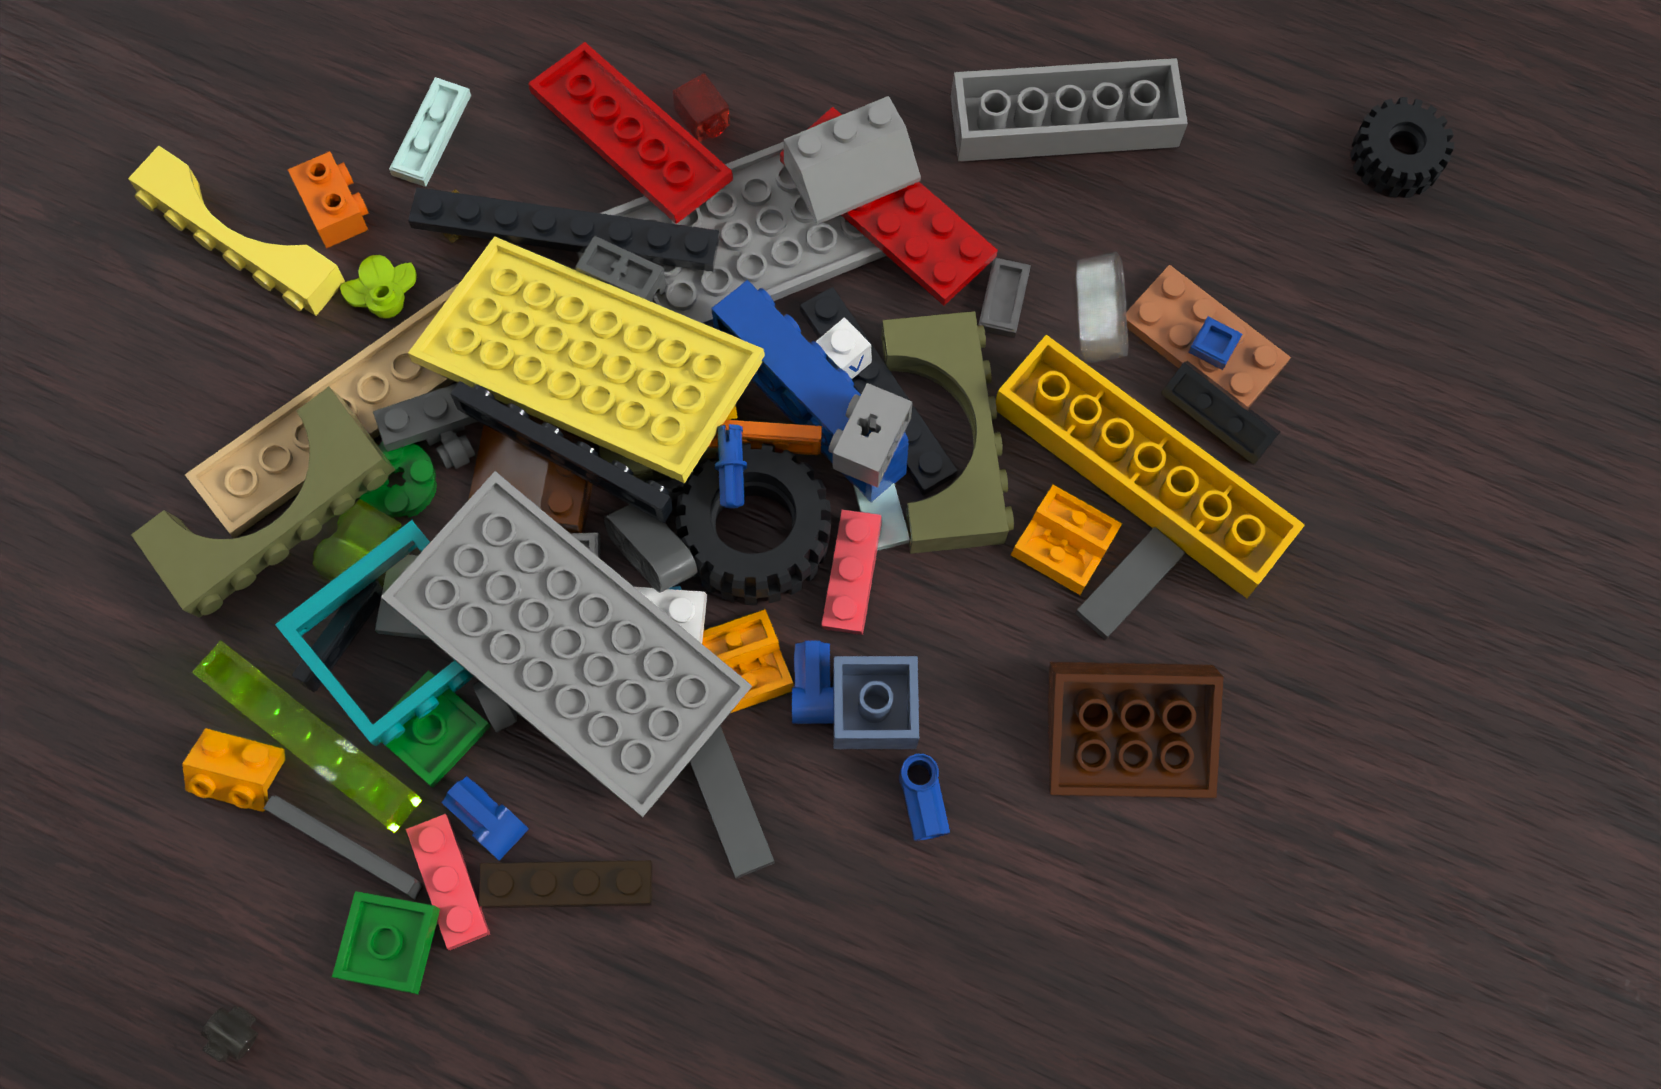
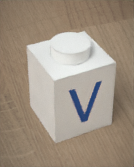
(846, 348)

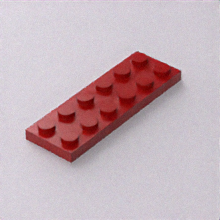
(631, 132)
(921, 236)

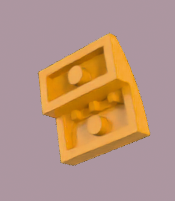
(1066, 539)
(754, 653)

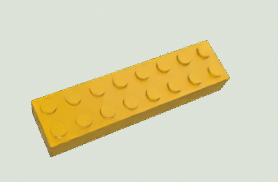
(1147, 466)

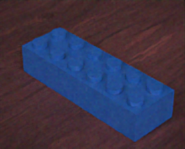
(798, 374)

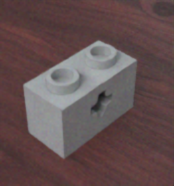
(870, 456)

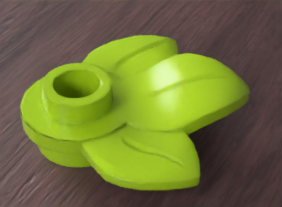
(380, 286)

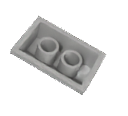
(851, 160)

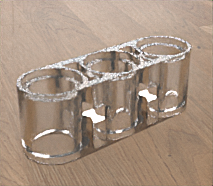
(1102, 307)

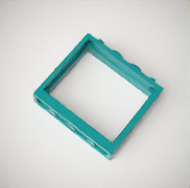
(335, 595)

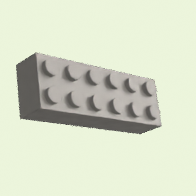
(1068, 109)

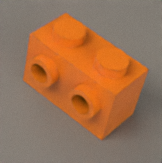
(328, 199)

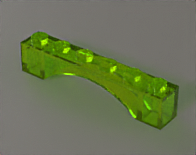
(307, 736)

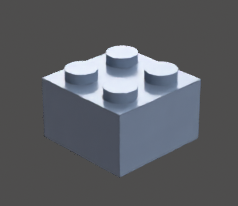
(875, 702)

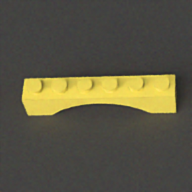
(294, 270)

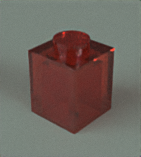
(701, 108)

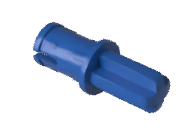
(730, 466)

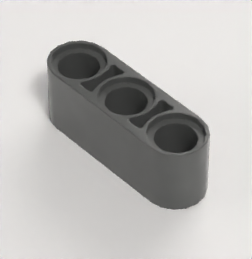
(650, 547)

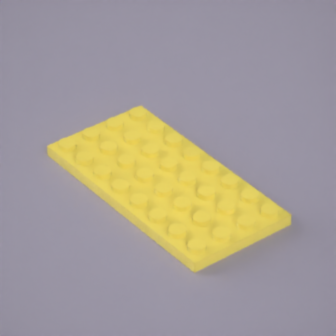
(589, 358)

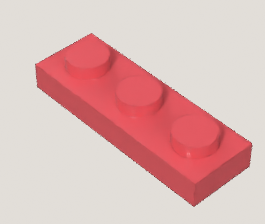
(852, 572)
(448, 881)

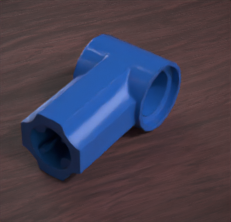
(812, 691)
(924, 801)
(491, 824)

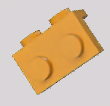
(232, 769)

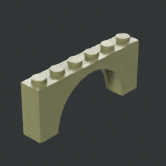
(949, 353)
(340, 470)

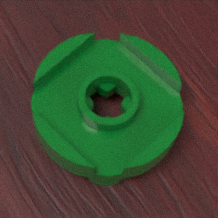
(418, 486)

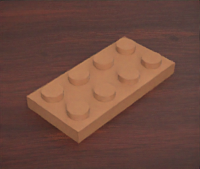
(1171, 318)

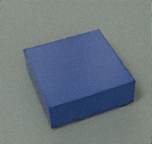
(1215, 343)

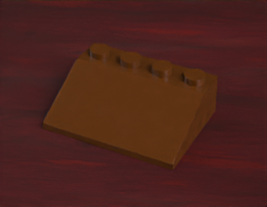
(546, 484)
(1134, 729)

